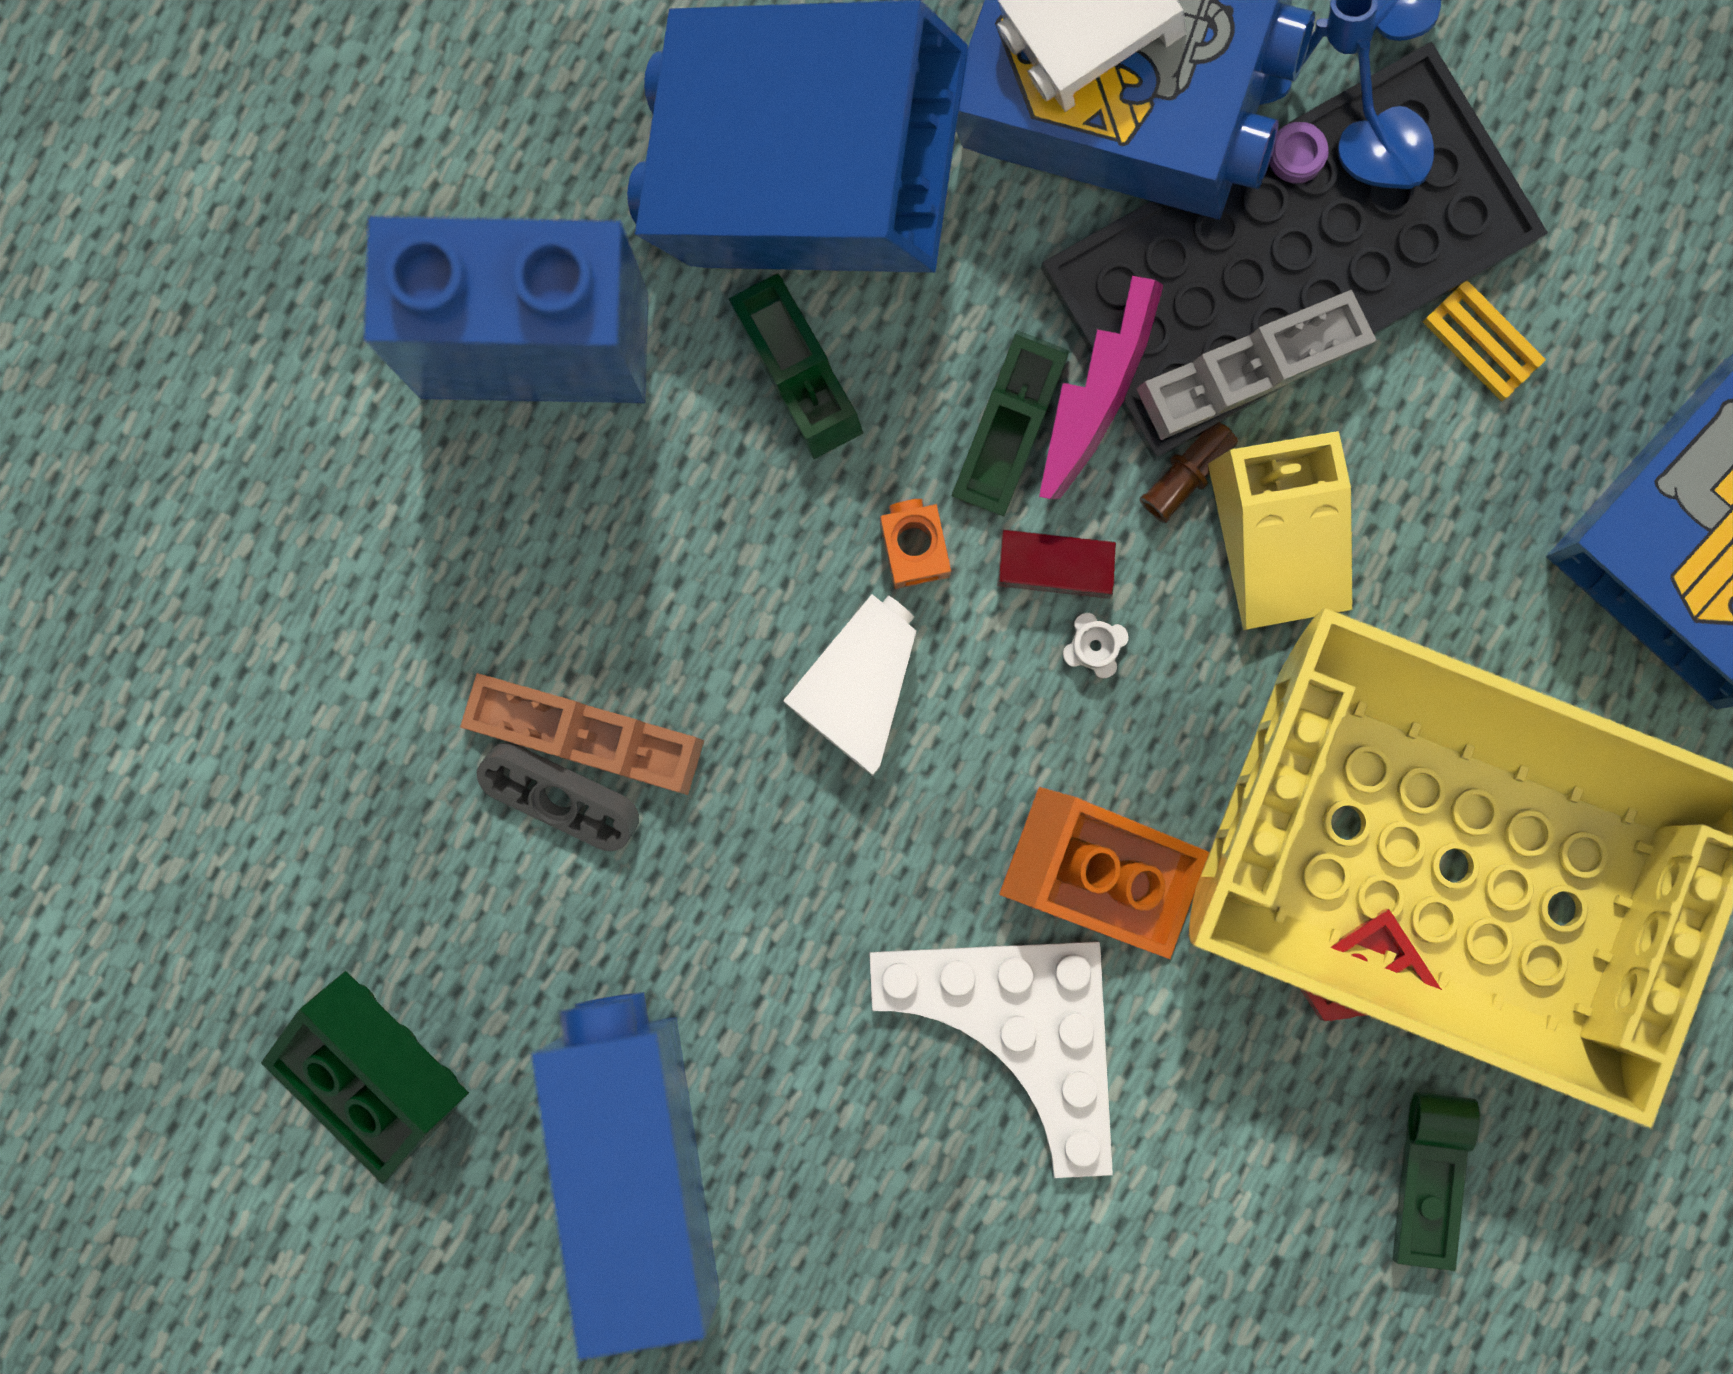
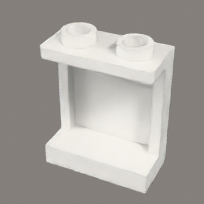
(1083, 38)

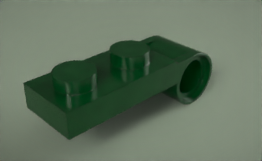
(1433, 1179)

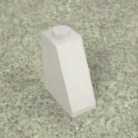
(858, 682)

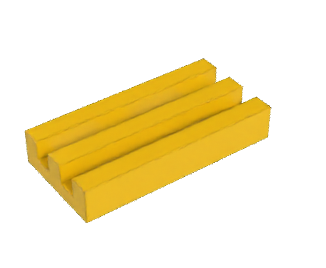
(1499, 325)

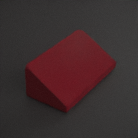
(1057, 564)

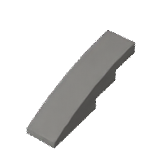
(1256, 364)

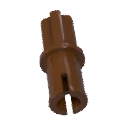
(1187, 472)

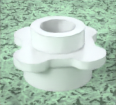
(1110, 638)

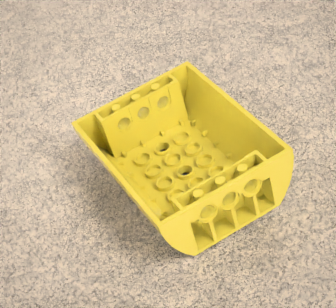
(1536, 806)

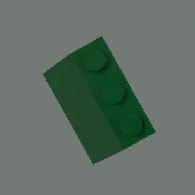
(363, 1076)

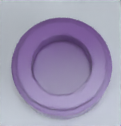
(1299, 152)

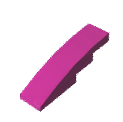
(1089, 410)

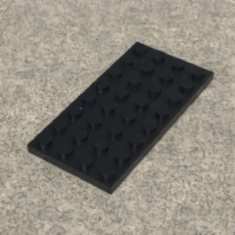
(1306, 240)

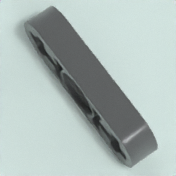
(535, 803)

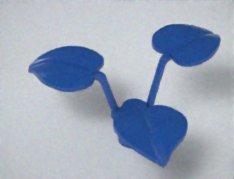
(1396, 144)

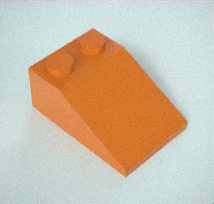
(1104, 872)

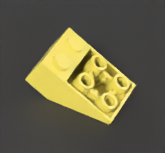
(1286, 527)

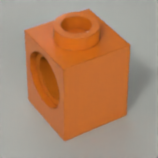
(919, 569)

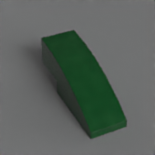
(796, 366)
(1010, 423)

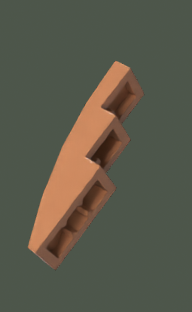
(582, 733)

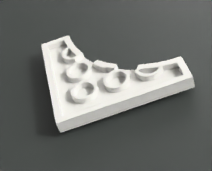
(1036, 1013)

